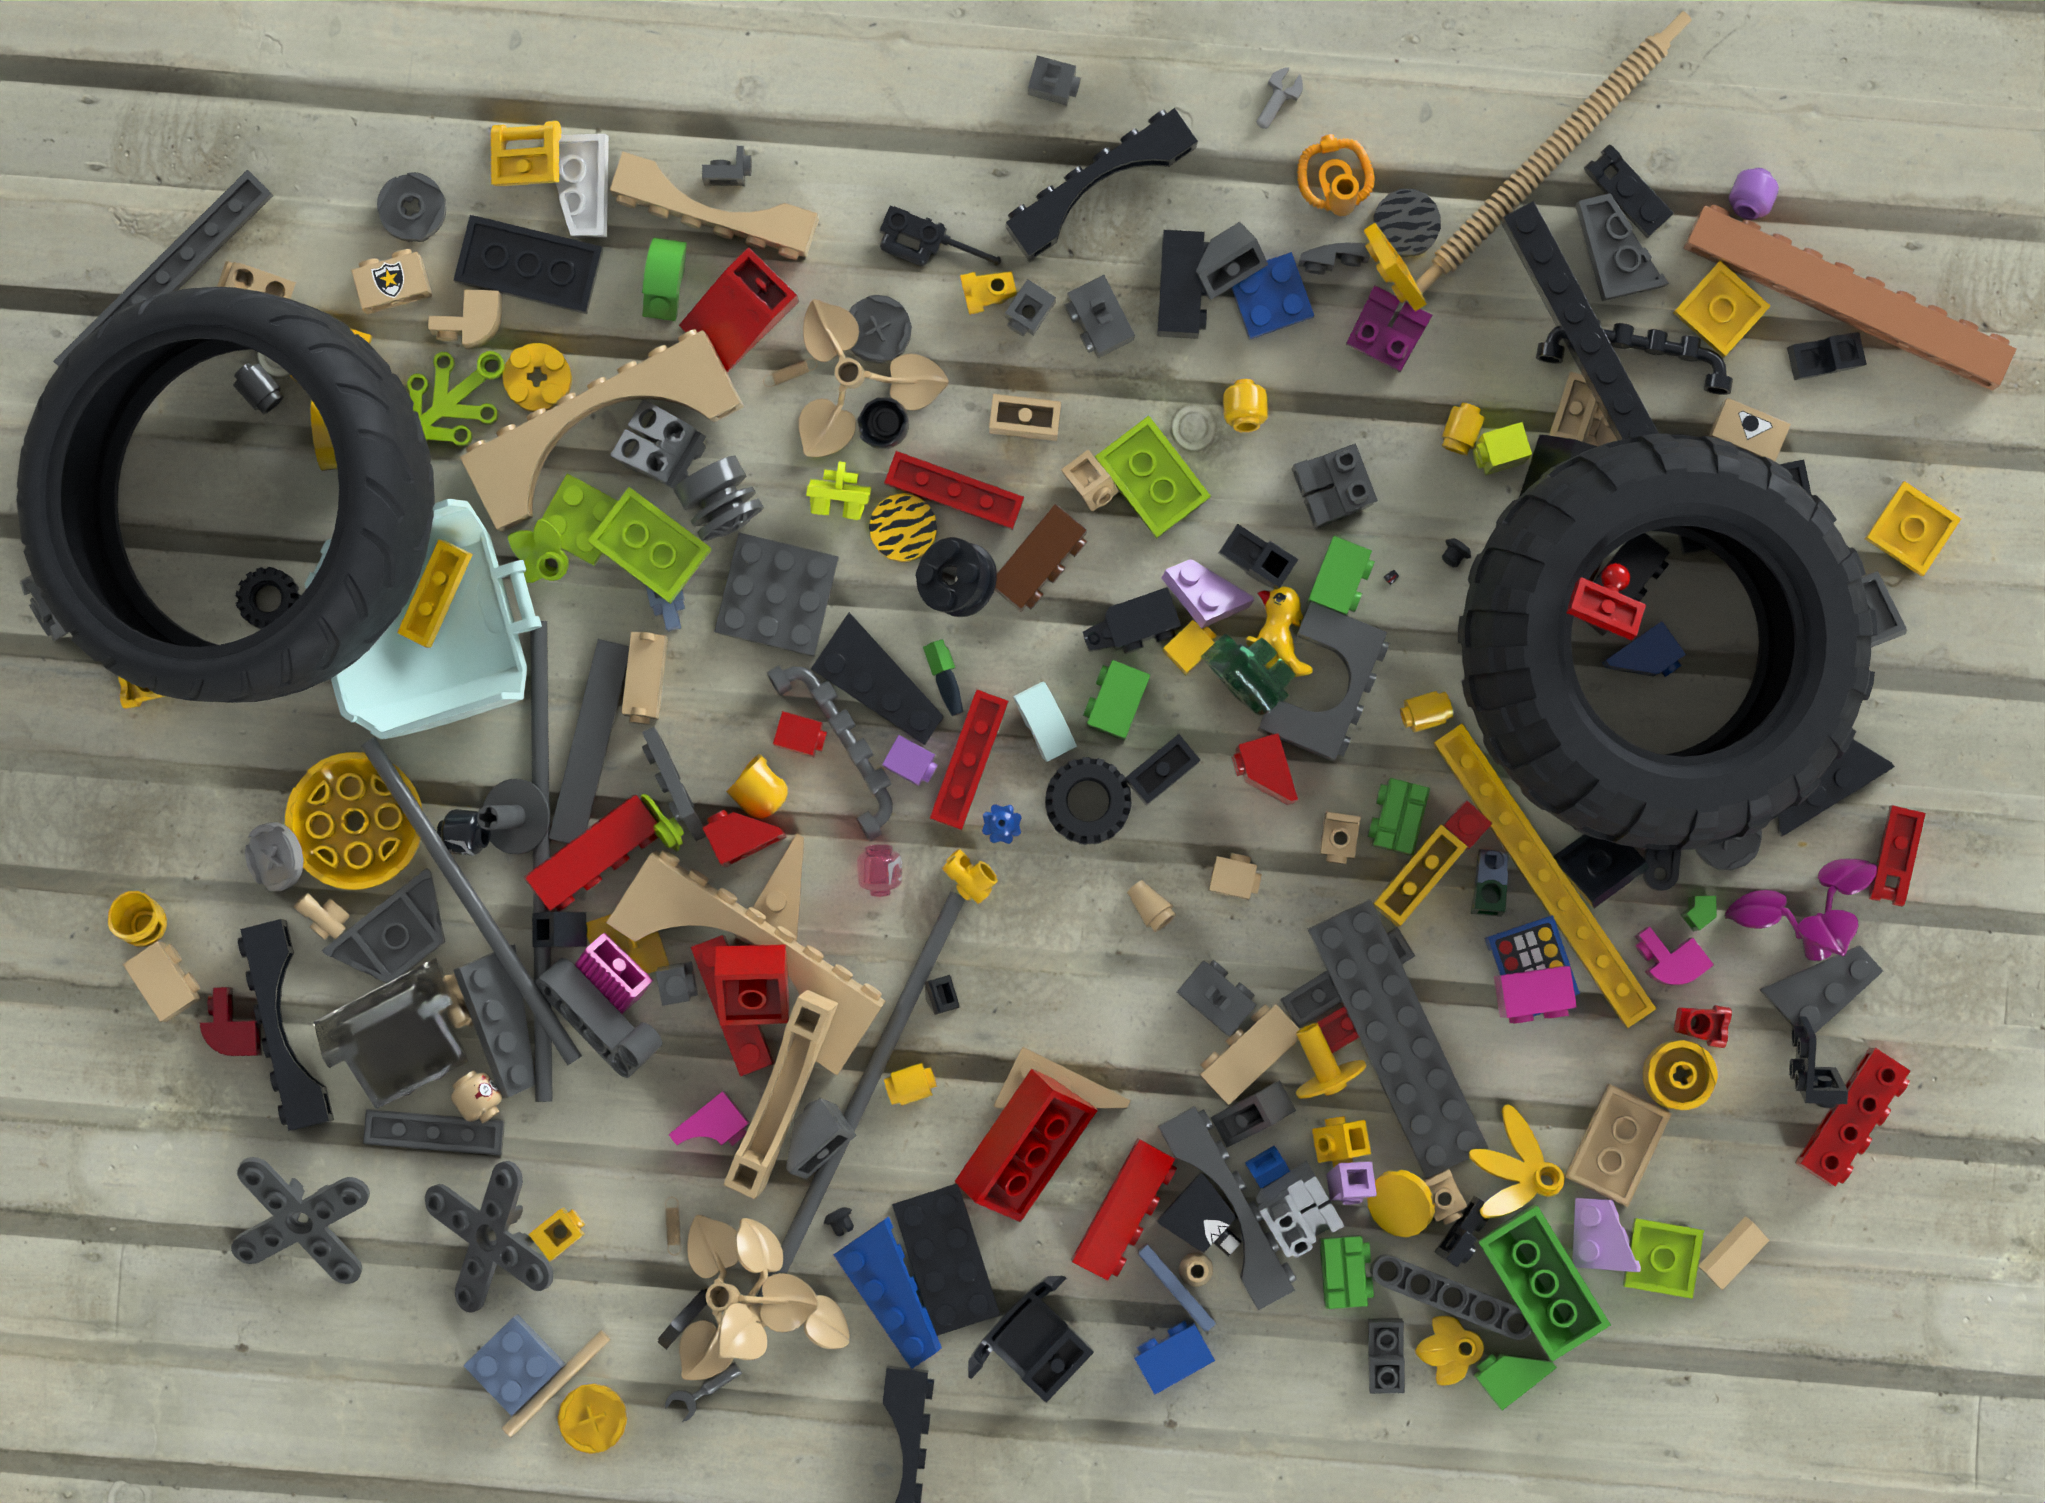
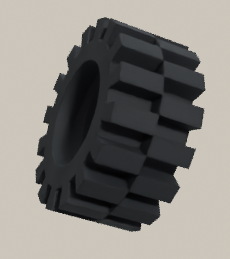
(250, 588)

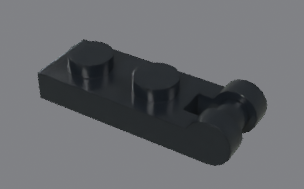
(1629, 191)

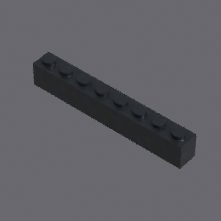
(1577, 323)

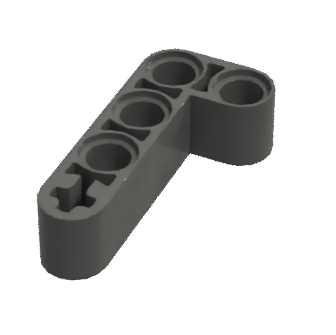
(597, 1019)

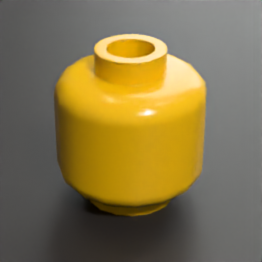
(1245, 405)

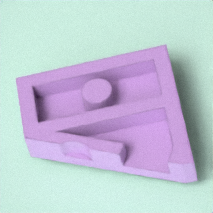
(1205, 593)
(1600, 1238)

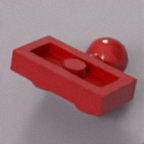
(1605, 604)

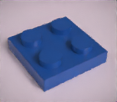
(1272, 297)

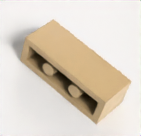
(1249, 1053)

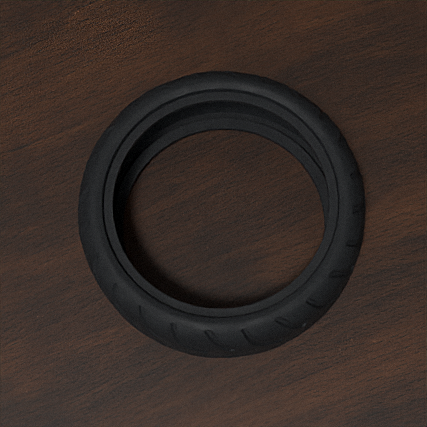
(74, 471)

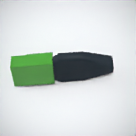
(941, 664)

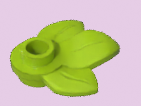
(535, 550)
(667, 830)

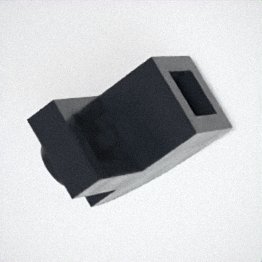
(1259, 559)

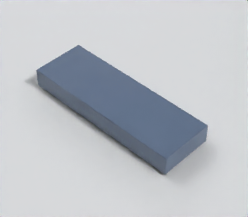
(1176, 1287)

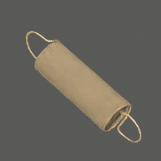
(790, 372)
(673, 1226)

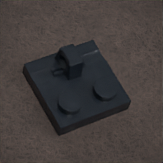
(1599, 867)

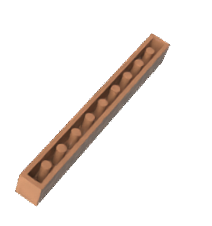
(1850, 298)

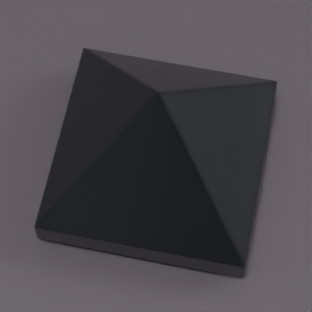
(941, 995)

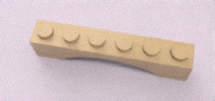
(780, 227)
(787, 1082)

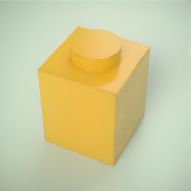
(1188, 646)

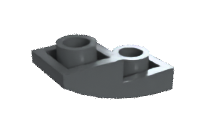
(1323, 257)
(1386, 1355)

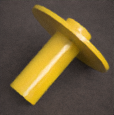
(1329, 1076)

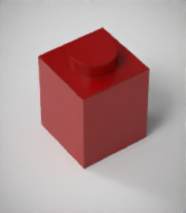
(799, 734)
(1467, 824)

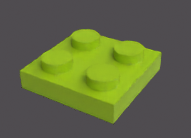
(576, 514)
(1666, 1257)

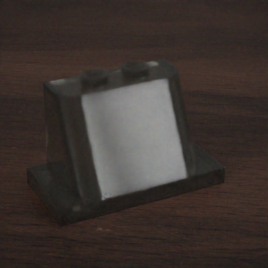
(394, 1035)

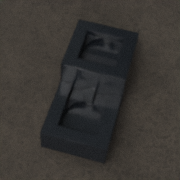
(1826, 356)

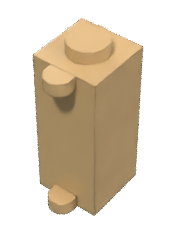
(644, 677)

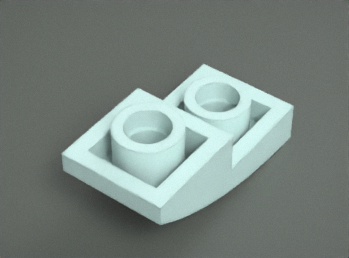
(1045, 721)

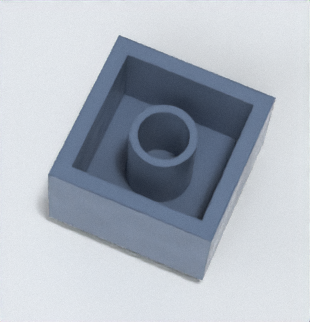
(514, 1364)

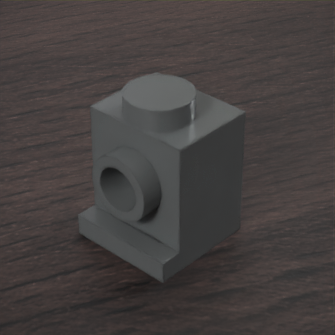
(1029, 296)
(676, 983)

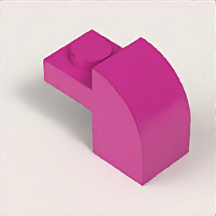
(1674, 967)

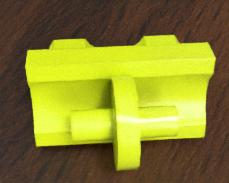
(853, 495)

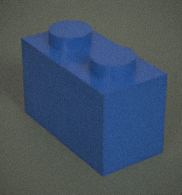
(1173, 1357)

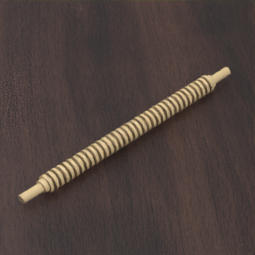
(1553, 151)

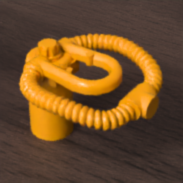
(1345, 187)

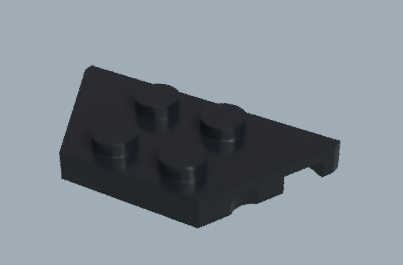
(1842, 778)

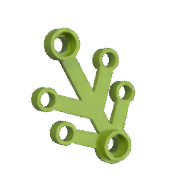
(446, 403)

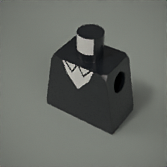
(1201, 1217)

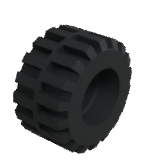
(1088, 770)

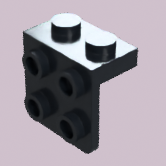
(1815, 1084)

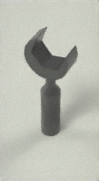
(707, 1388)

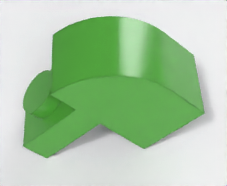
(663, 278)

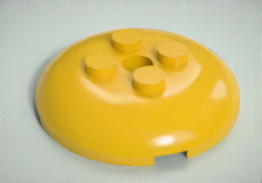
(320, 815)

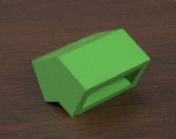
(1700, 911)

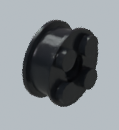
(938, 572)

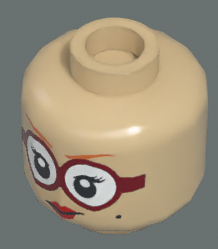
(476, 1097)

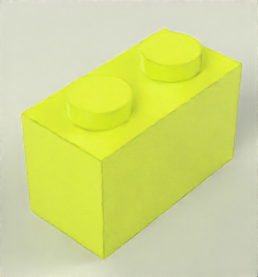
(1502, 449)

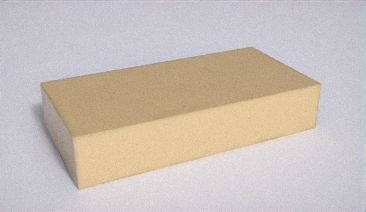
(1733, 1253)

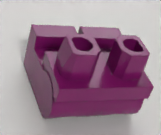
(1378, 340)

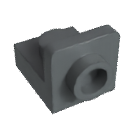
(724, 174)

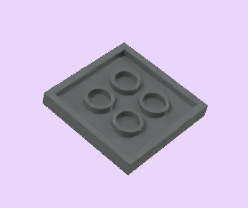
(776, 594)

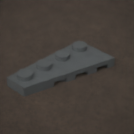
(499, 1022)

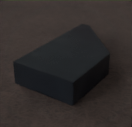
(682, 1321)

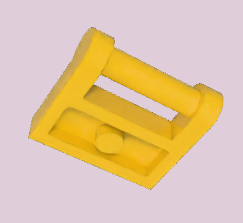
(525, 164)

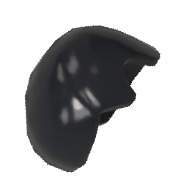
(883, 423)

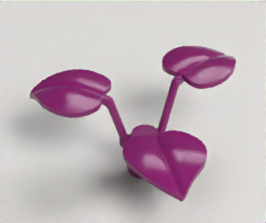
(1820, 933)

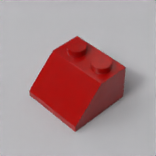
(1265, 767)
(739, 836)
(752, 984)

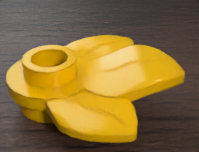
(1445, 1351)

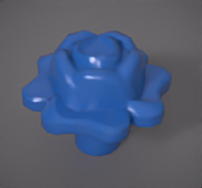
(1001, 824)

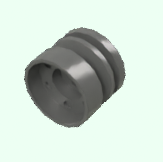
(721, 503)

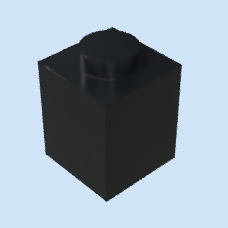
(559, 929)

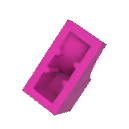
(716, 1120)

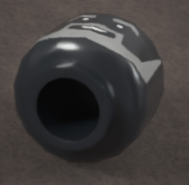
(463, 833)

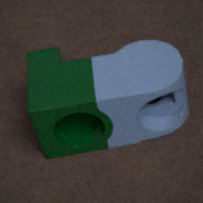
(1490, 883)

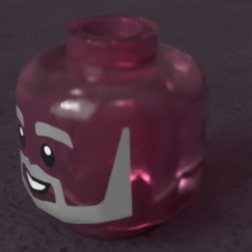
(879, 869)

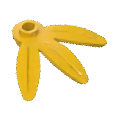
(1526, 1173)

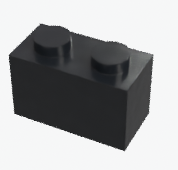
(1162, 769)

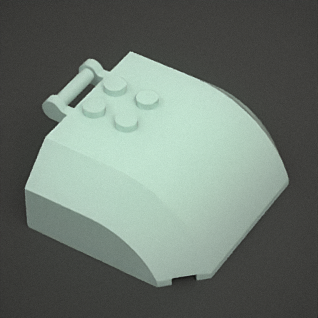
(473, 659)

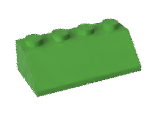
(1544, 1282)

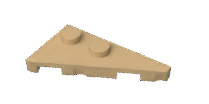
(782, 892)
(1088, 1090)

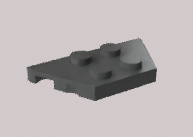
(394, 933)

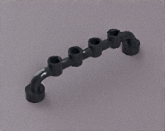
(1654, 344)

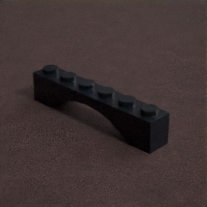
(1158, 144)
(269, 955)
(905, 1402)

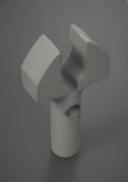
(1279, 96)

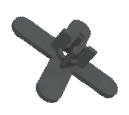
(284, 1229)
(483, 1255)

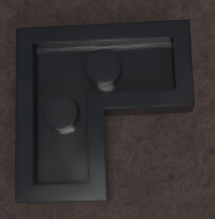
(1459, 1241)

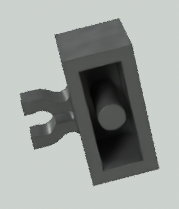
(1099, 316)
(1217, 997)

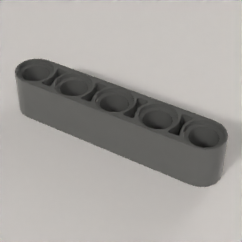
(1436, 1287)

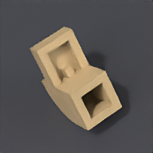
(479, 322)

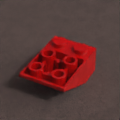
(741, 308)

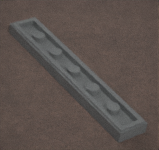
(590, 741)

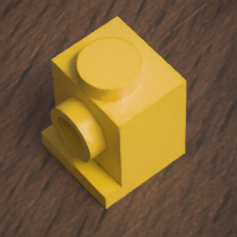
(545, 1236)

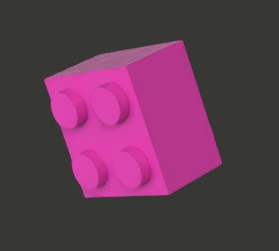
(1535, 992)

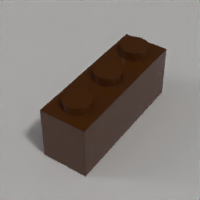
(1040, 558)

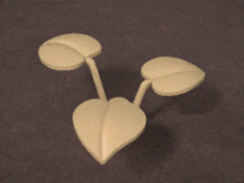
(828, 333)
(785, 1298)
(741, 1325)

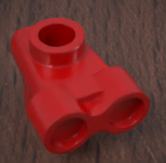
(1709, 1026)

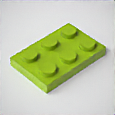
(1152, 477)
(649, 545)

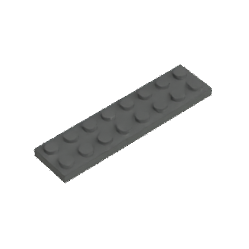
(1397, 1038)

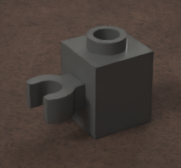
(1053, 80)

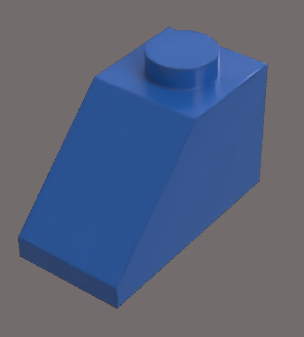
(1649, 654)

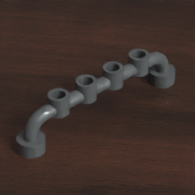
(841, 724)

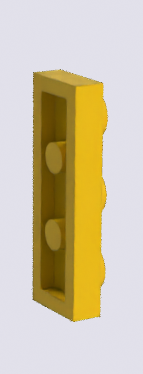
(434, 593)

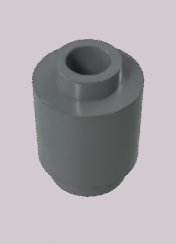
(257, 388)

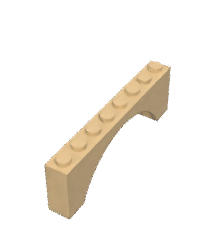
(510, 465)
(671, 896)

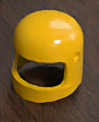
(759, 789)
(128, 911)

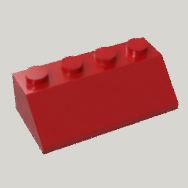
(1025, 1146)
(1123, 1209)

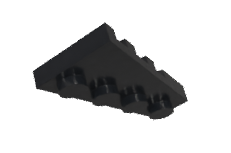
(870, 676)

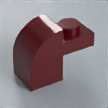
(223, 1034)

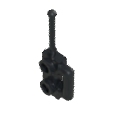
(924, 230)

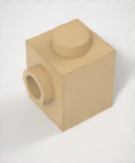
(1235, 877)

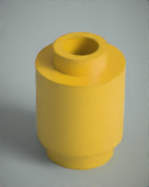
(1462, 428)
(1426, 711)
(910, 1084)

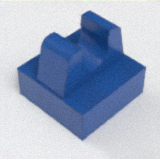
(1267, 1167)

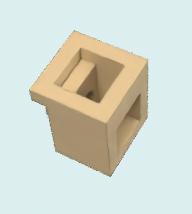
(1339, 823)
(1441, 1183)

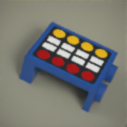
(1529, 948)

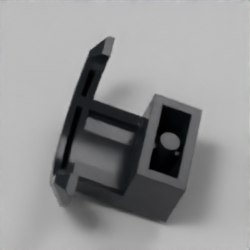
(1034, 1342)

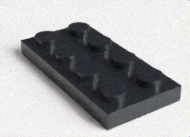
(528, 264)
(946, 1259)

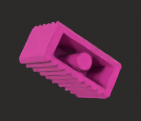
(613, 973)

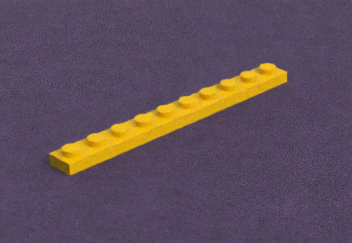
(1544, 876)

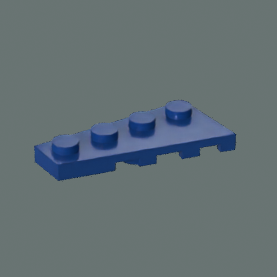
(880, 1276)

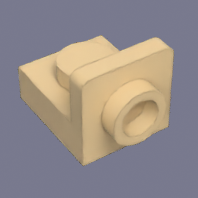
(1090, 480)

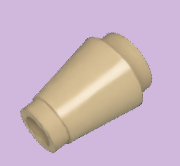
(1151, 906)
(1188, 1262)

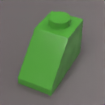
(1510, 1376)

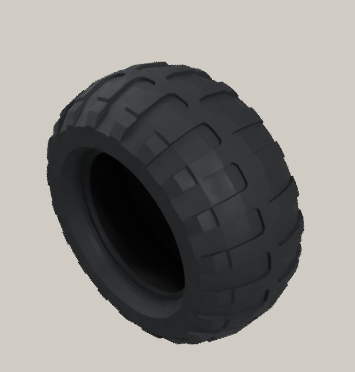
(1806, 613)

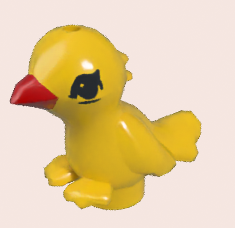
(1282, 610)

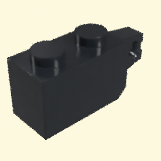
(1134, 622)

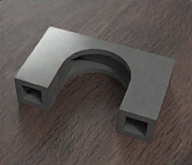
(1358, 648)

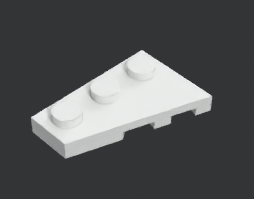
(584, 183)

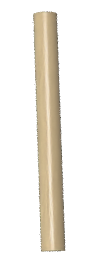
(556, 1383)

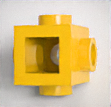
(1334, 1143)

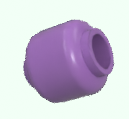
(1753, 193)

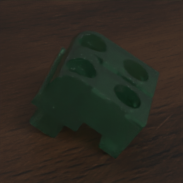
(1246, 675)

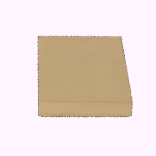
(1617, 1145)

